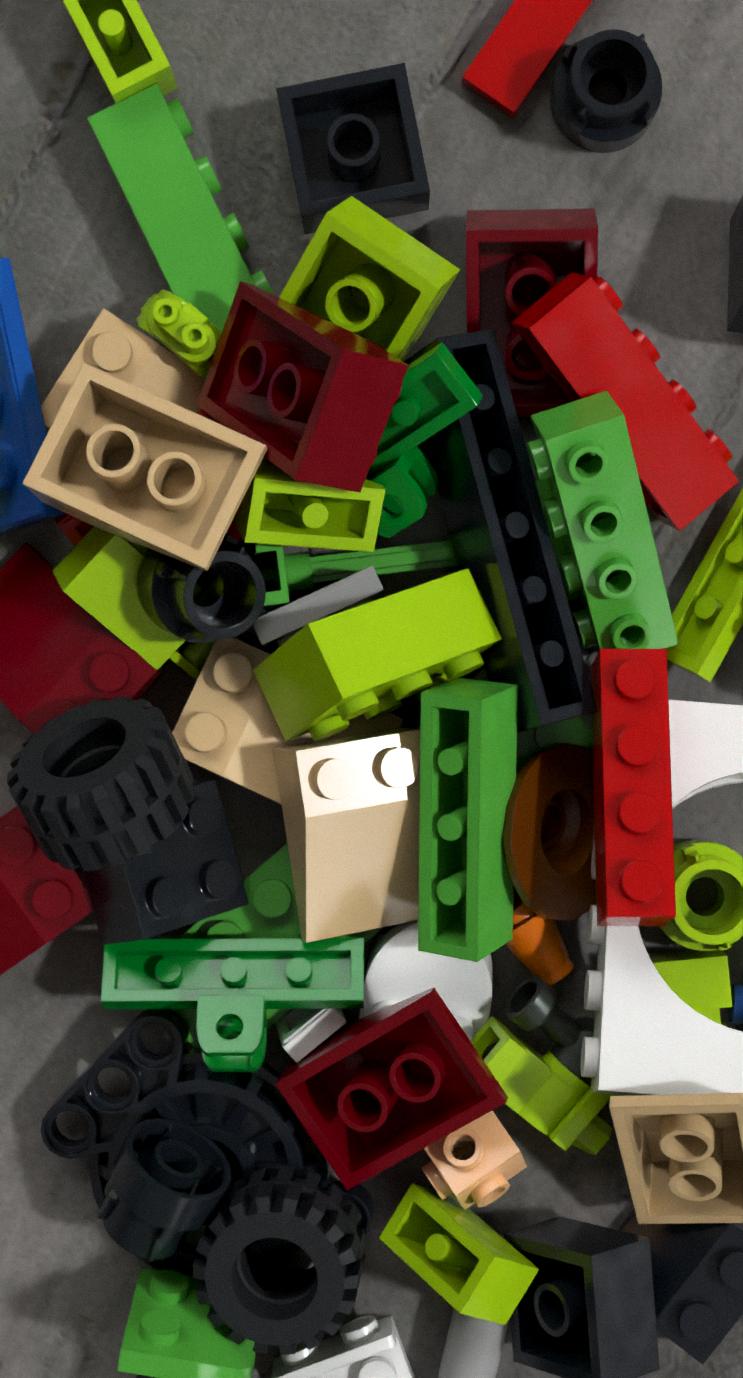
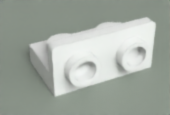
(360, 1351)

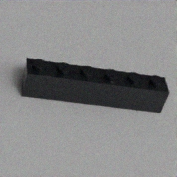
(506, 542)

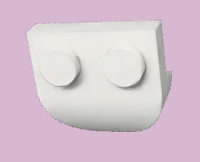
(401, 971)

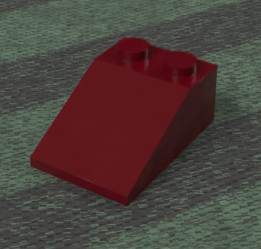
(509, 267)
(302, 389)
(55, 649)
(35, 894)
(389, 1086)

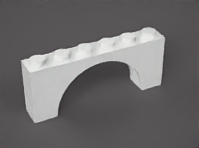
(642, 1030)

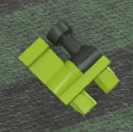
(546, 1087)

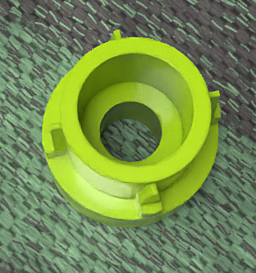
(723, 921)

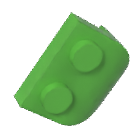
(173, 1336)

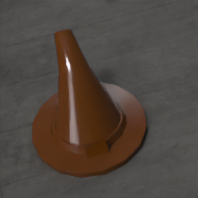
(553, 832)

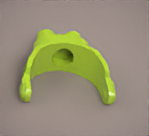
(181, 330)

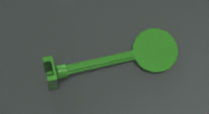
(299, 571)

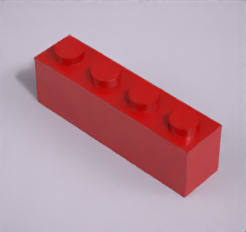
(591, 351)
(632, 788)

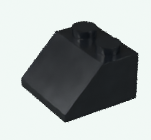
(695, 1281)

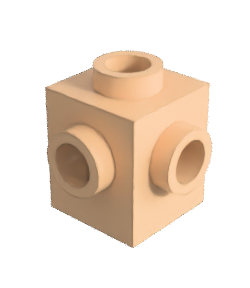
(474, 1162)

